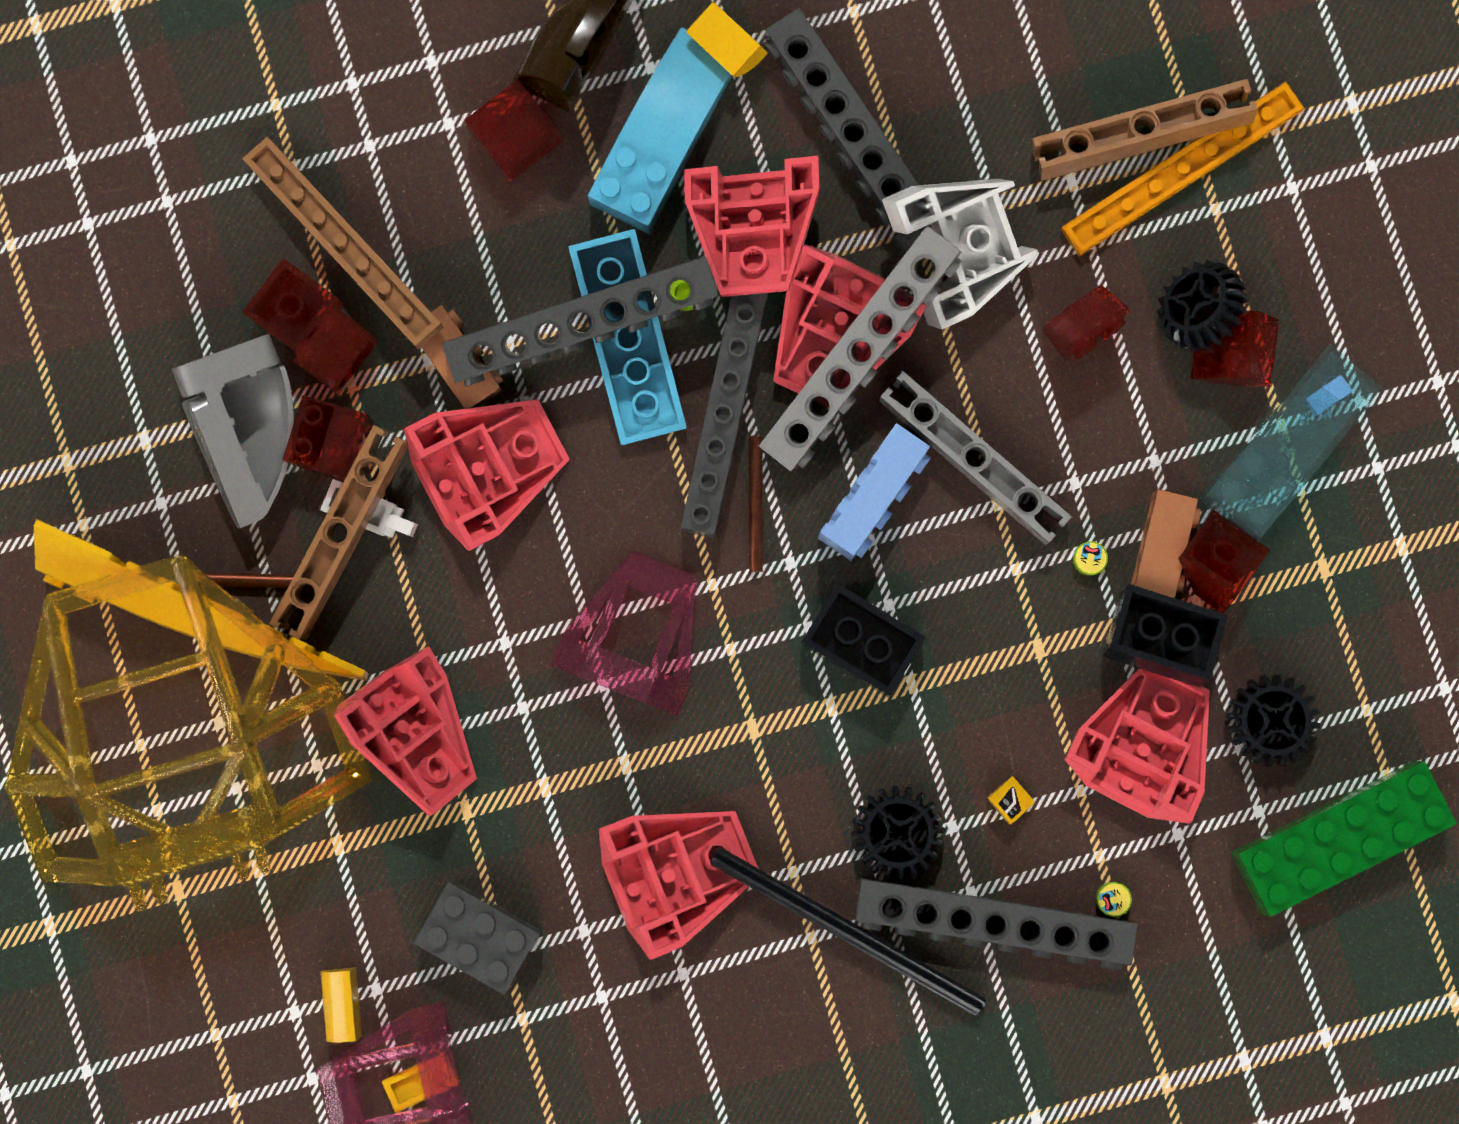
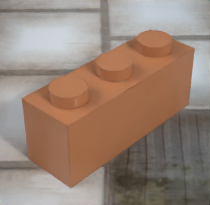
(469, 396)
(1163, 541)

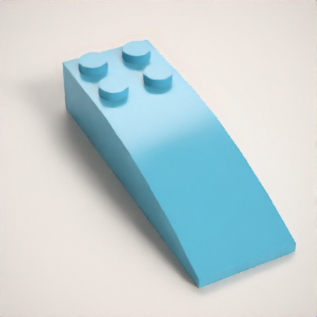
(660, 134)
(633, 362)

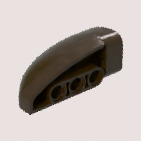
(549, 64)

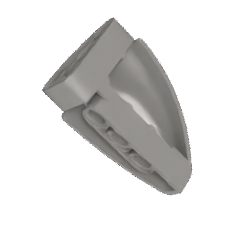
(241, 422)

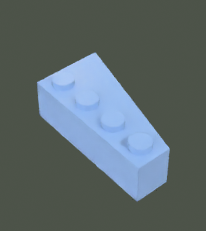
(874, 492)

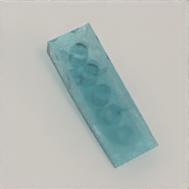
(1291, 443)

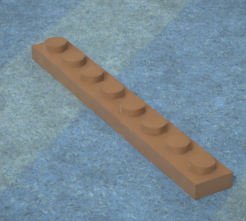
(343, 243)

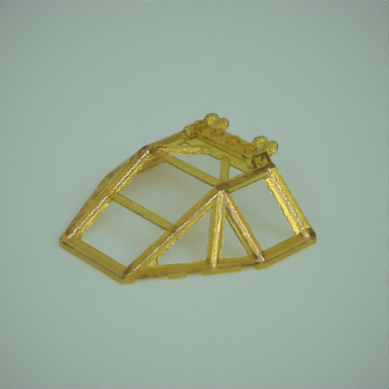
(247, 724)

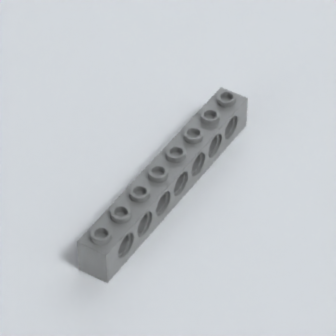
(780, 441)

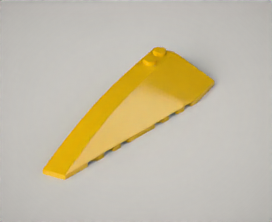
(75, 562)

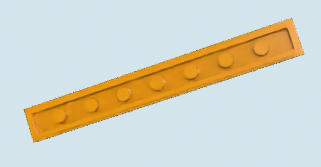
(1178, 172)

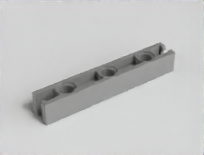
(954, 439)

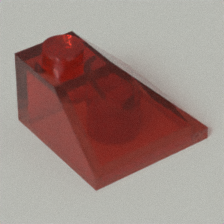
(1221, 561)

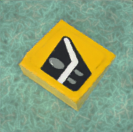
(1010, 800)

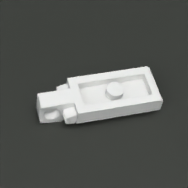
(385, 518)

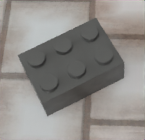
(478, 937)

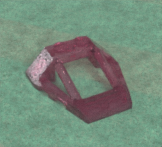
(618, 672)
(435, 1064)

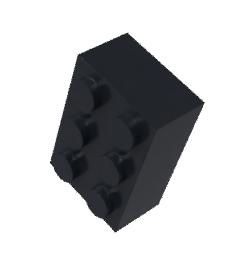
(1165, 635)
(863, 640)

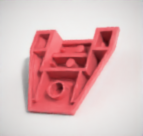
(753, 223)
(818, 312)
(484, 464)
(411, 731)
(1147, 747)
(666, 876)

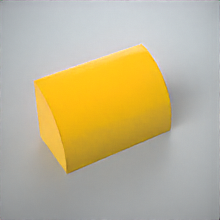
(726, 41)
(341, 1005)

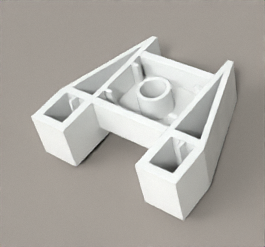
(977, 224)

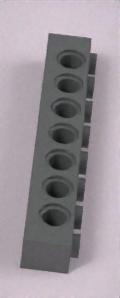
(797, 32)
(461, 349)
(723, 414)
(1119, 934)

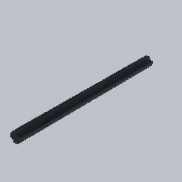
(848, 931)

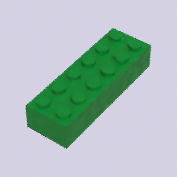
(1343, 838)

